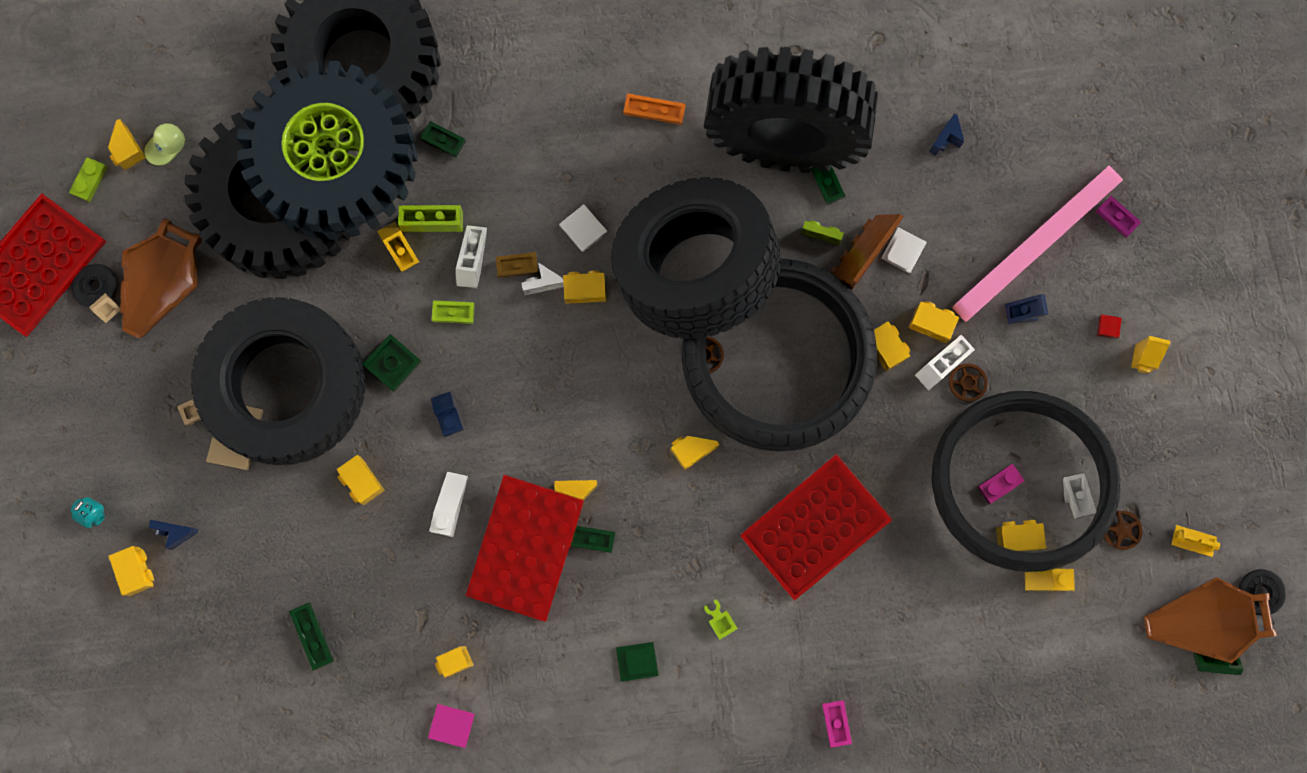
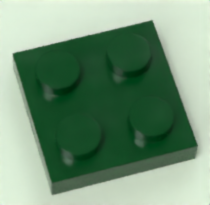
(392, 362)

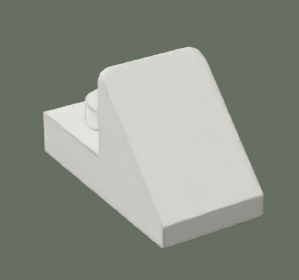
(548, 281)
(1079, 496)

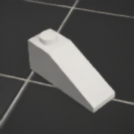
(471, 257)
(944, 362)
(448, 505)

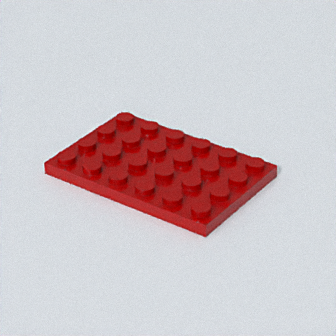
(41, 261)
(816, 527)
(525, 548)

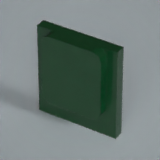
(637, 661)

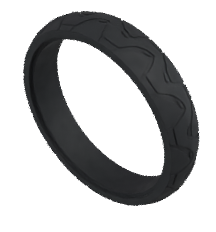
(1070, 417)

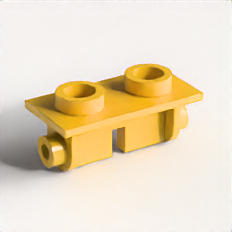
(1195, 541)

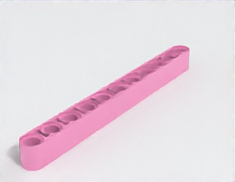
(1037, 244)

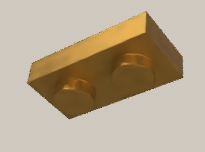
(517, 265)

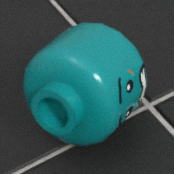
(87, 512)

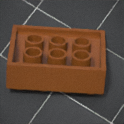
(866, 248)

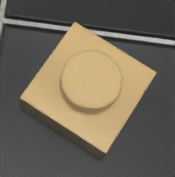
(105, 308)
(189, 413)

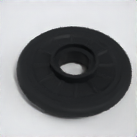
(90, 273)
(1269, 580)

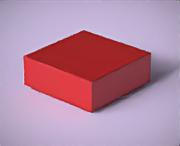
(1109, 326)

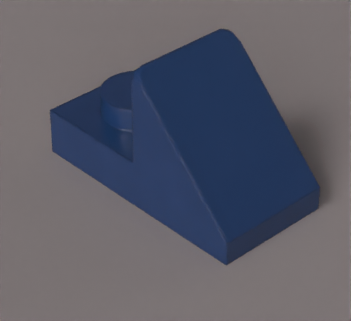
(951, 133)
(1026, 309)
(447, 414)
(177, 533)

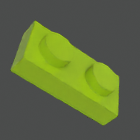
(88, 179)
(814, 230)
(453, 312)

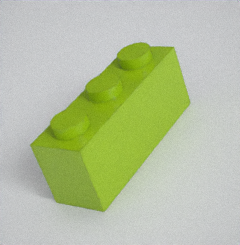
(430, 218)

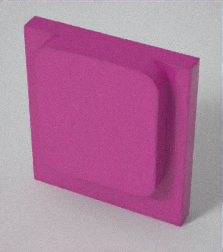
(451, 725)

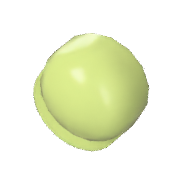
(164, 144)

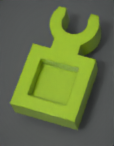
(721, 622)

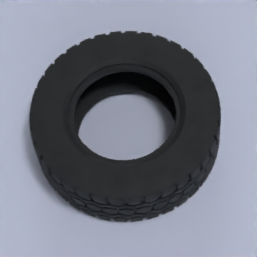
(706, 303)
(237, 341)

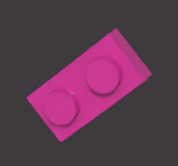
(1001, 484)
(836, 723)

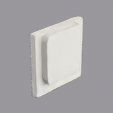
(583, 228)
(903, 250)

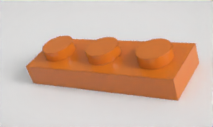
(654, 109)

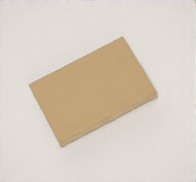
(222, 455)

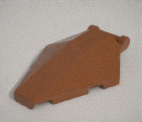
(157, 277)
(1211, 621)

